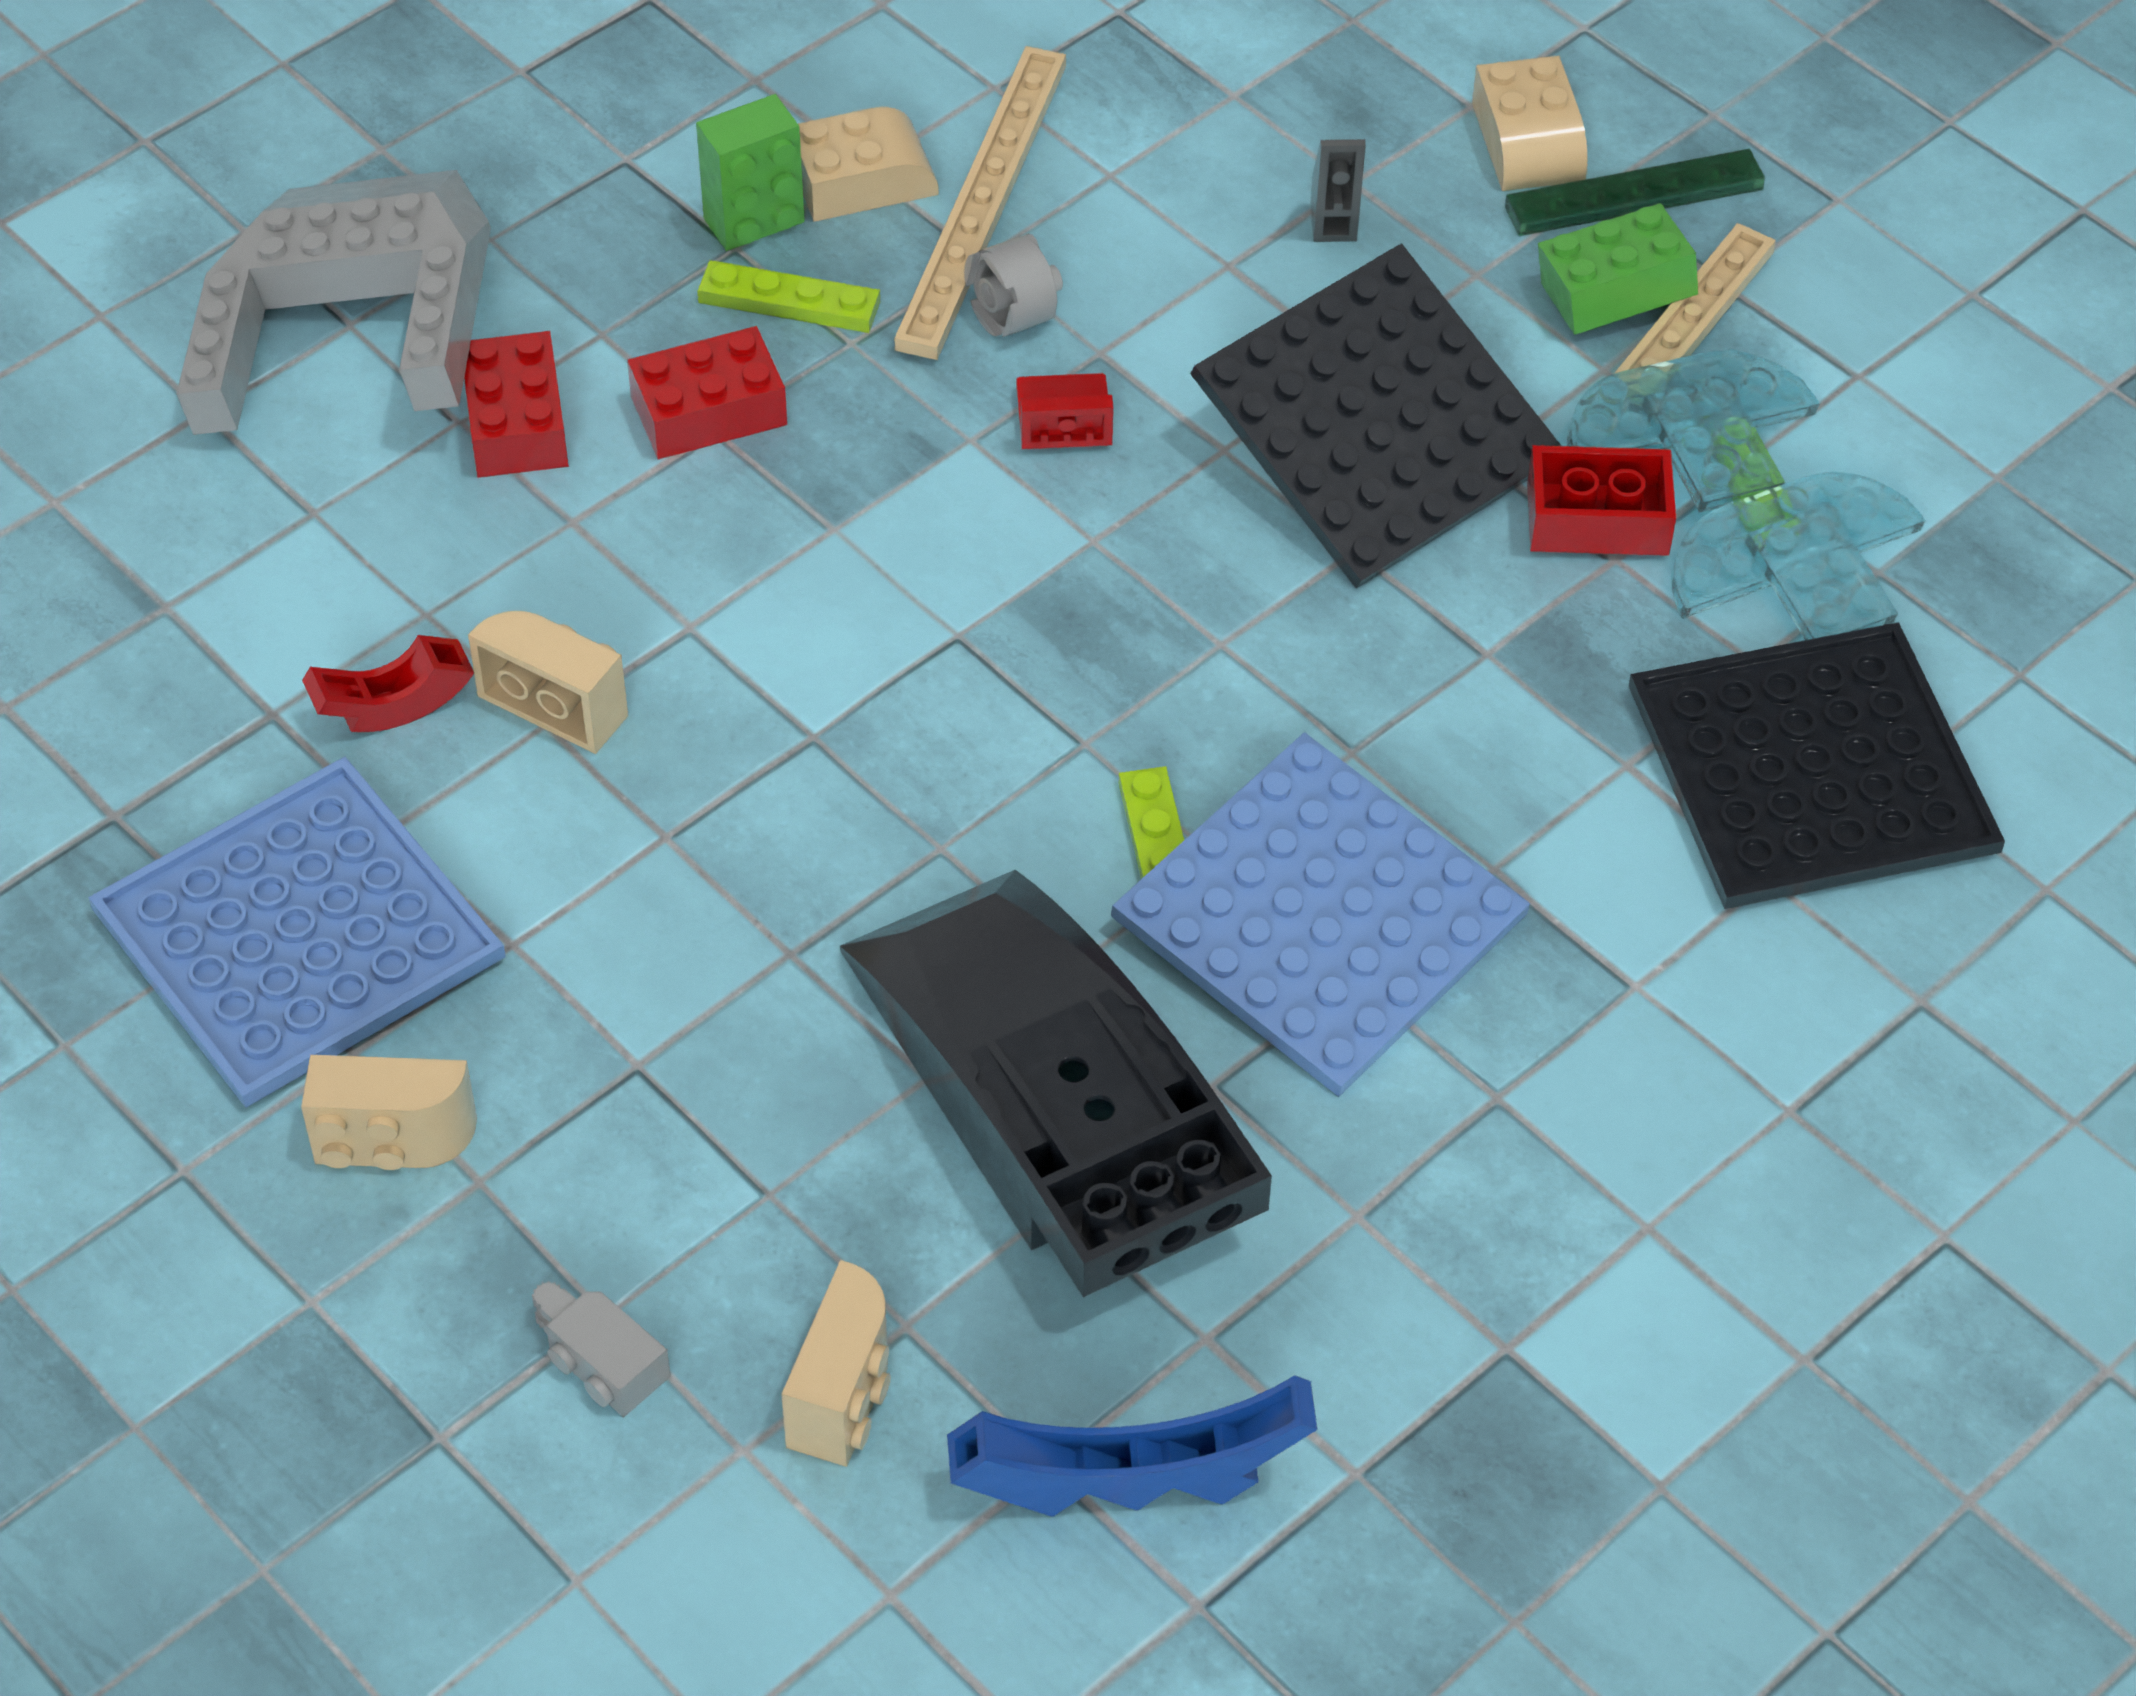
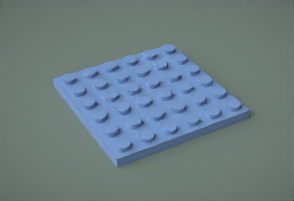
(1320, 912)
(296, 929)

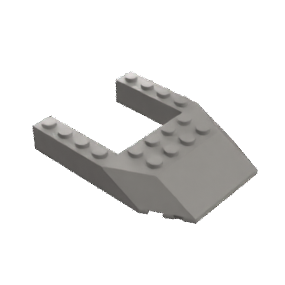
(343, 246)

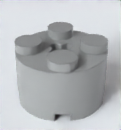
(1012, 286)

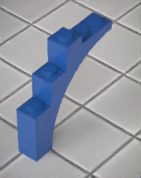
(1130, 1465)

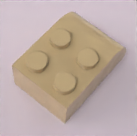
(1530, 123)
(862, 162)
(550, 676)
(387, 1111)
(839, 1370)

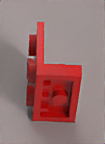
(1064, 411)

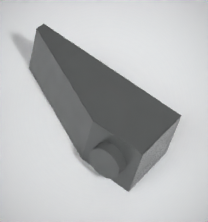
(1337, 190)

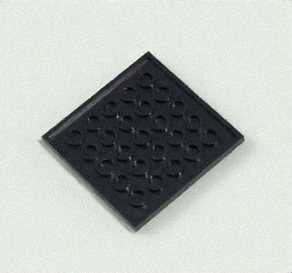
(1376, 413)
(1814, 765)

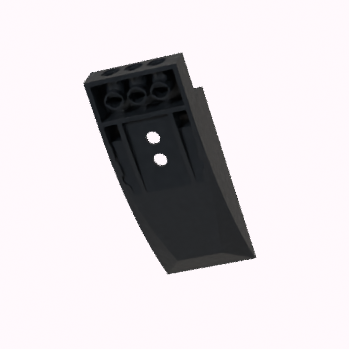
(989, 1009)

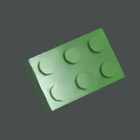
(750, 172)
(1618, 268)

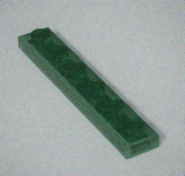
(1629, 191)

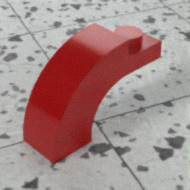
(394, 693)

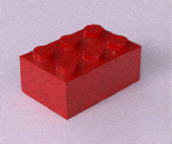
(707, 392)
(514, 405)
(1601, 500)

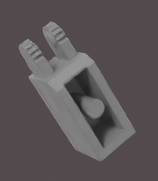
(600, 1346)

